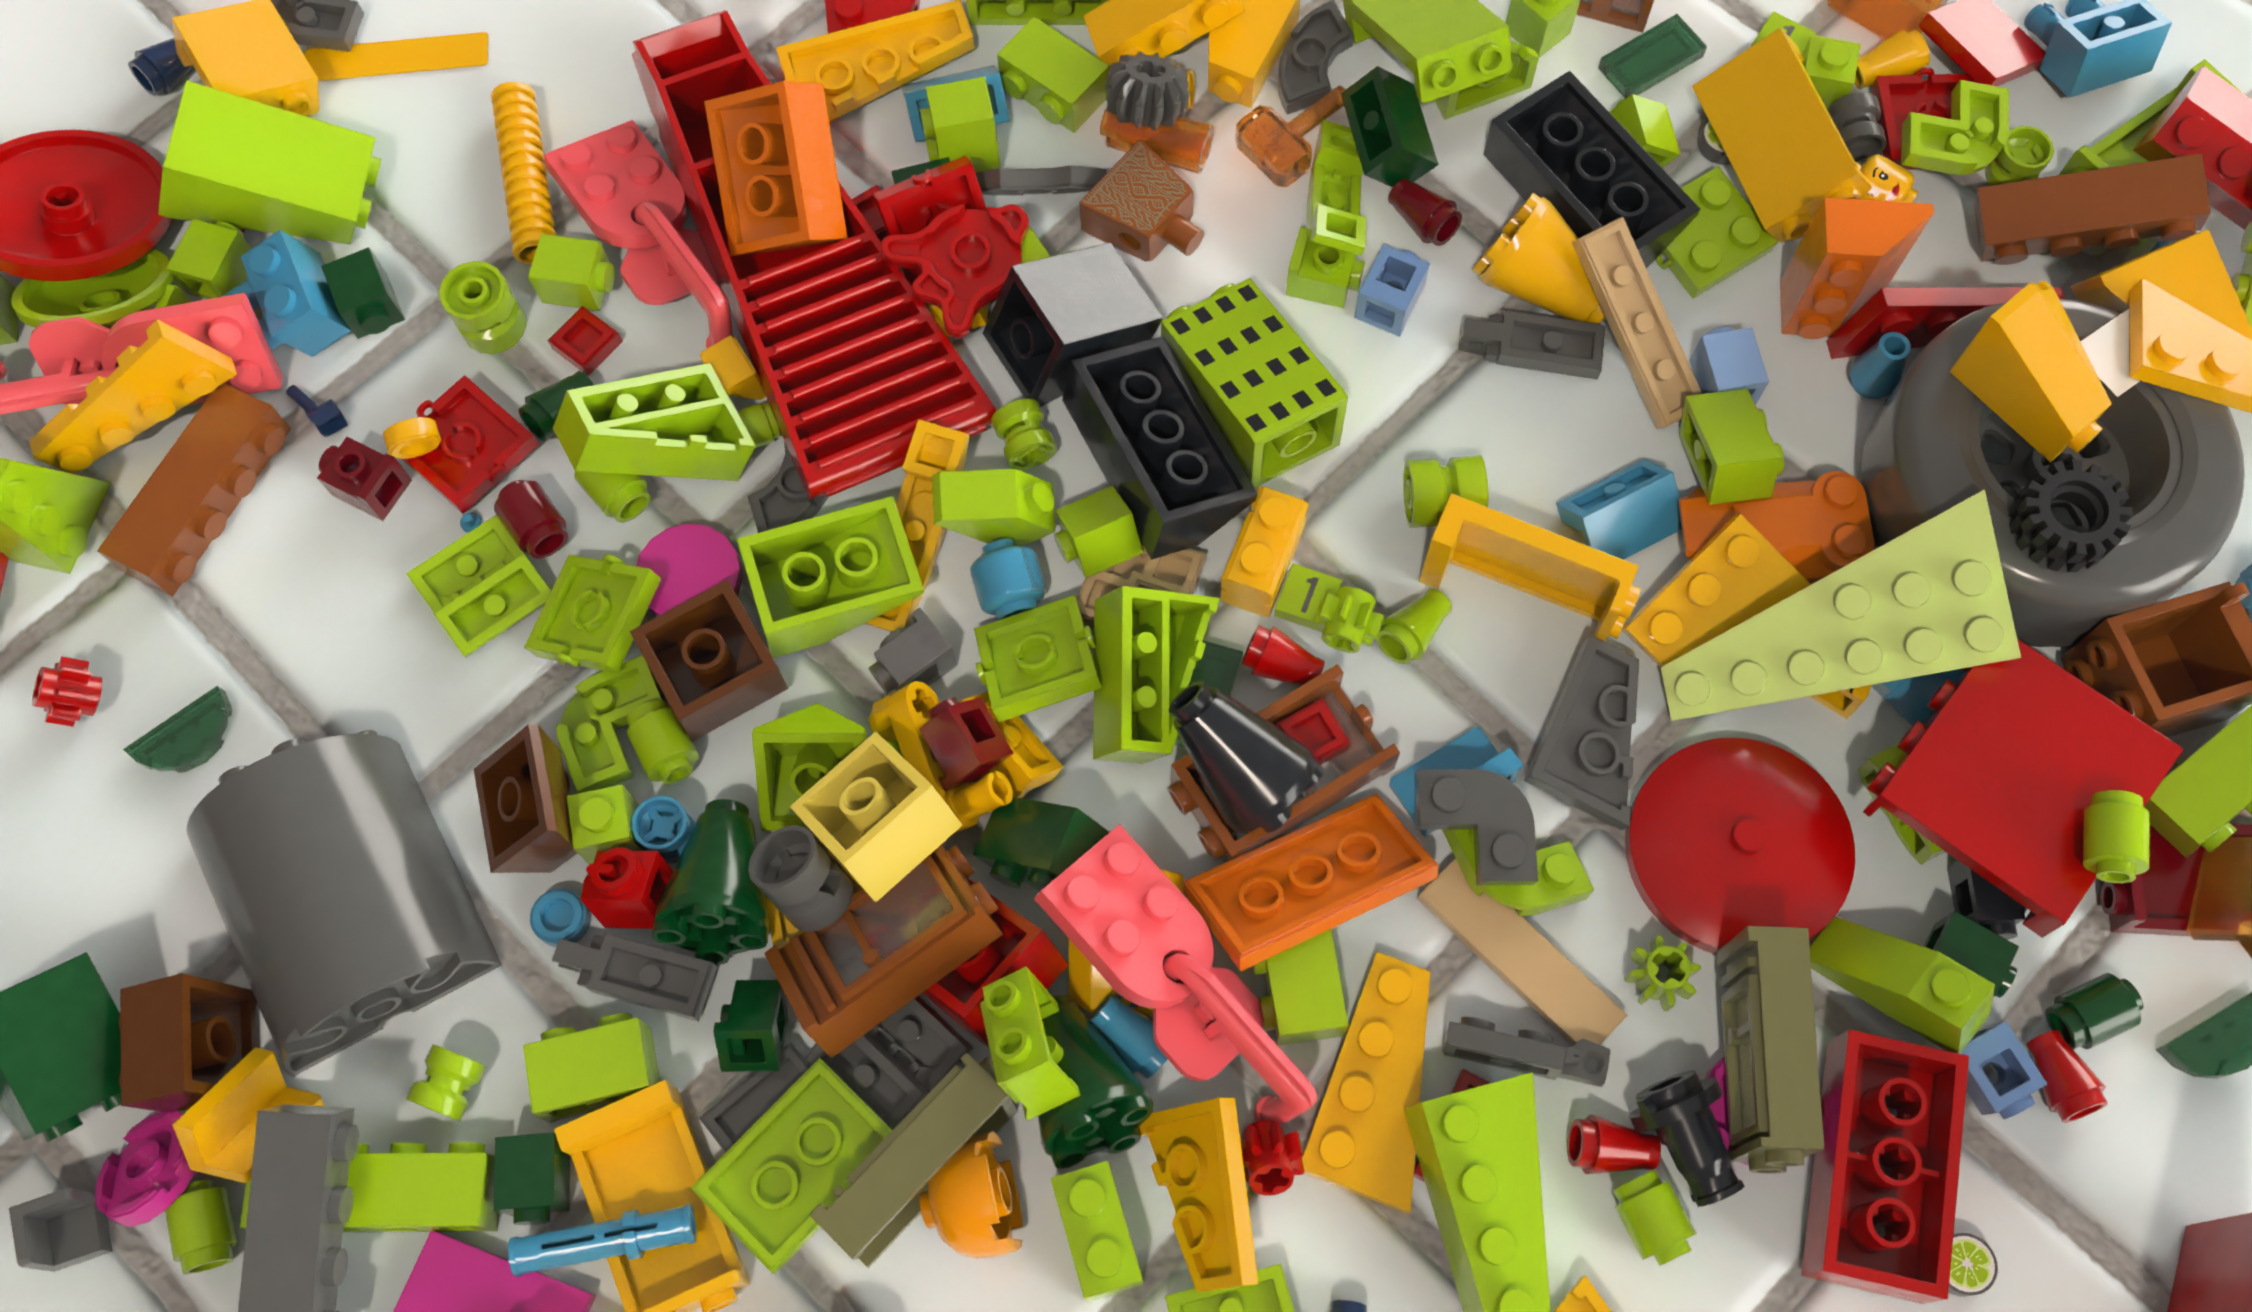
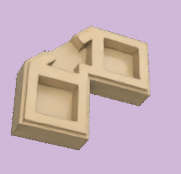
(1171, 573)

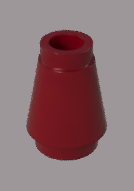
(1426, 212)

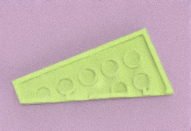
(1892, 615)

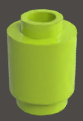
(615, 494)
(661, 742)
(2116, 836)
(1654, 1218)
(201, 1227)

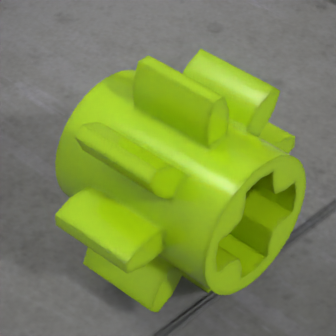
(1348, 619)
(1677, 977)

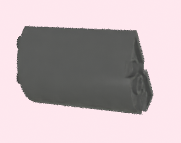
(336, 891)

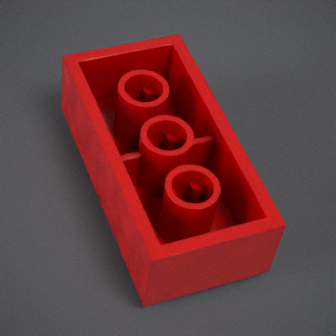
(1918, 1146)

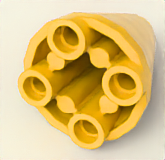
(1540, 263)

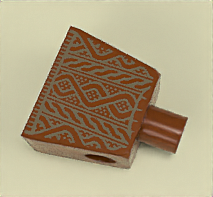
(1141, 207)

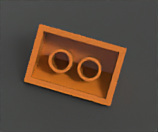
(776, 168)
(1845, 261)

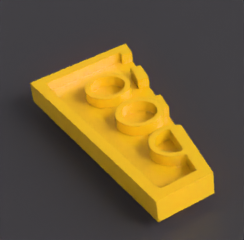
(141, 392)
(1361, 1125)

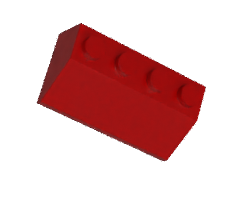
(2212, 121)

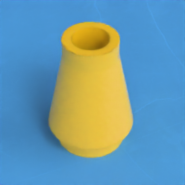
(1898, 55)

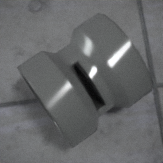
(1858, 125)

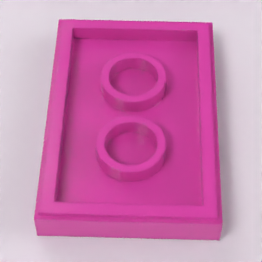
(469, 1279)

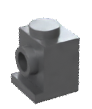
(913, 655)

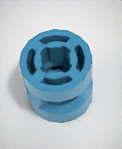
(657, 820)

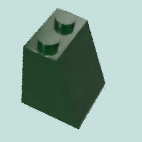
(58, 1049)

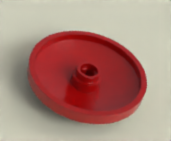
(76, 205)
(1738, 841)

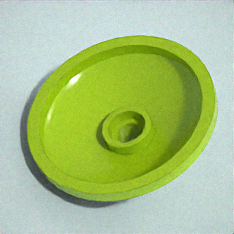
(97, 298)

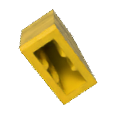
(1248, 48)

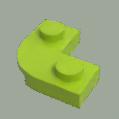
(1966, 140)
(591, 720)
(1559, 877)

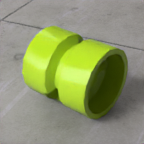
(482, 307)
(1430, 484)

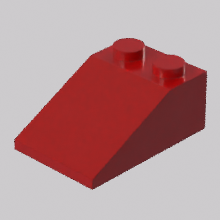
(1018, 947)

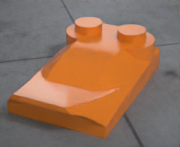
(1808, 522)

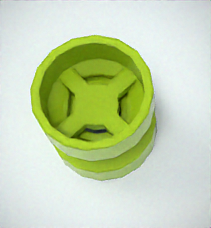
(2022, 157)
(1022, 430)
(447, 1080)

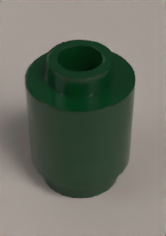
(2095, 1011)

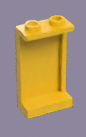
(1779, 136)
(1533, 563)
(647, 1160)

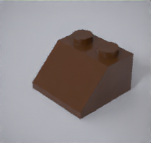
(525, 805)
(182, 1039)

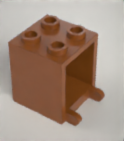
(2173, 660)

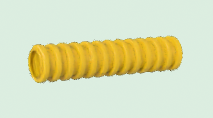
(522, 167)

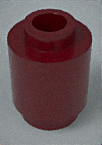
(531, 518)

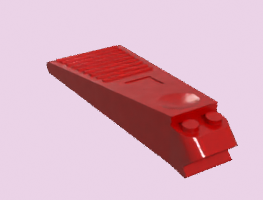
(825, 324)

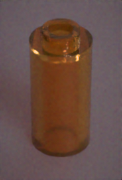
(1180, 146)

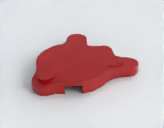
(961, 259)

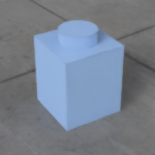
(1728, 362)

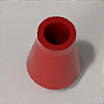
(1280, 658)
(2071, 1085)
(1610, 1147)

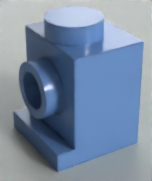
(1391, 289)
(2015, 1069)

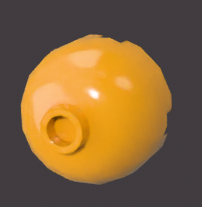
(975, 1201)

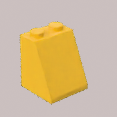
(2185, 269)

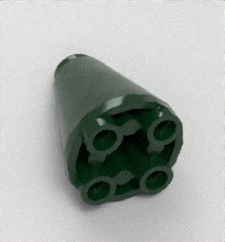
(710, 895)
(1110, 1096)

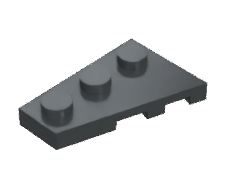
(1589, 735)

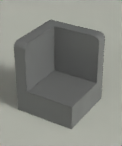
(59, 1230)

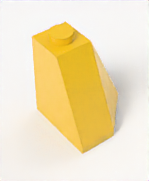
(2035, 373)

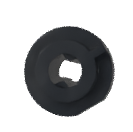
(1686, 1125)

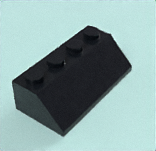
(1587, 166)
(1157, 444)

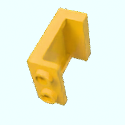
(248, 54)

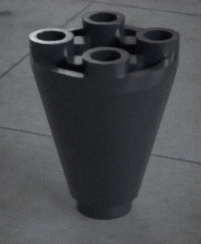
(1242, 759)

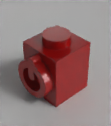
(625, 887)

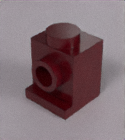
(363, 477)
(964, 741)

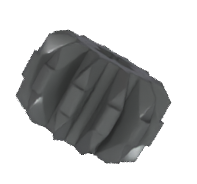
(1147, 90)

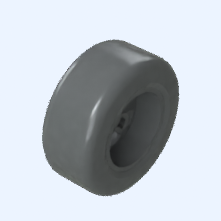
(2165, 448)

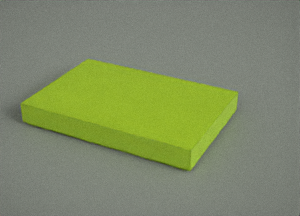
(791, 1165)

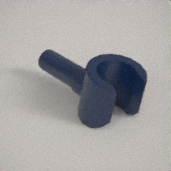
(325, 416)

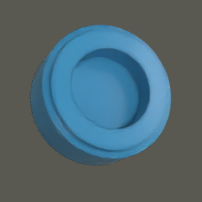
(559, 916)

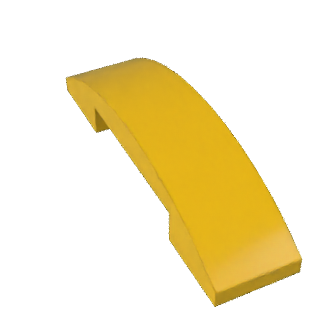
(930, 452)

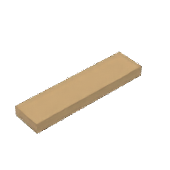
(1638, 320)
(1523, 959)

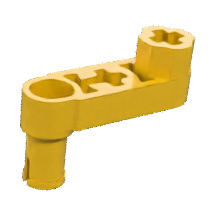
(899, 719)

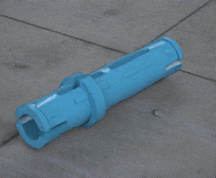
(596, 1241)

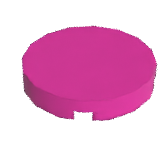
(689, 562)
(145, 1174)

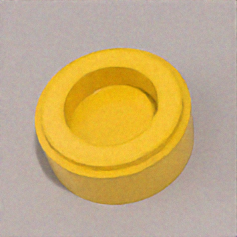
(412, 438)

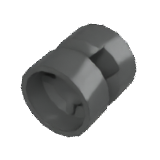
(801, 878)

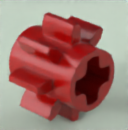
(67, 691)
(1270, 1157)

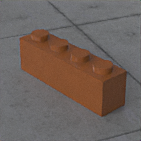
(2092, 209)
(195, 489)

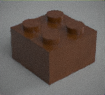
(709, 660)

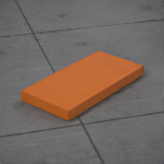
(1309, 881)

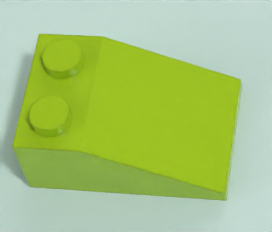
(829, 574)

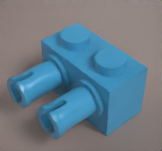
(2097, 42)
(292, 294)

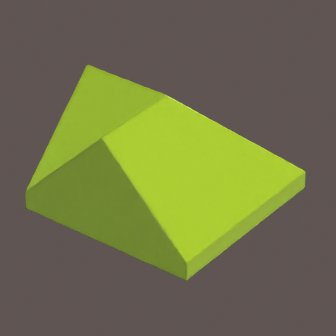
(795, 755)

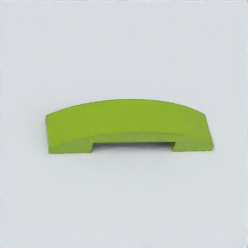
(1336, 191)

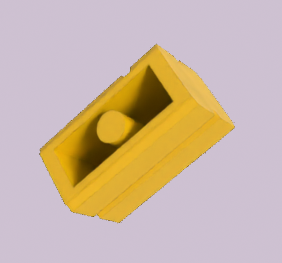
(1264, 551)

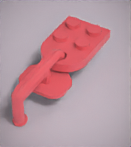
(640, 206)
(79, 350)
(1125, 924)

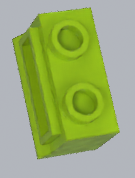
(1018, 1045)

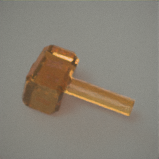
(1280, 146)

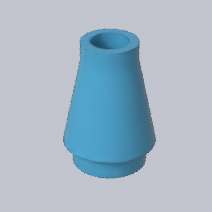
(1880, 366)
(1129, 1035)

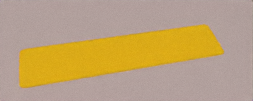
(400, 56)

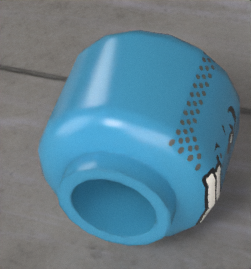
(1007, 579)

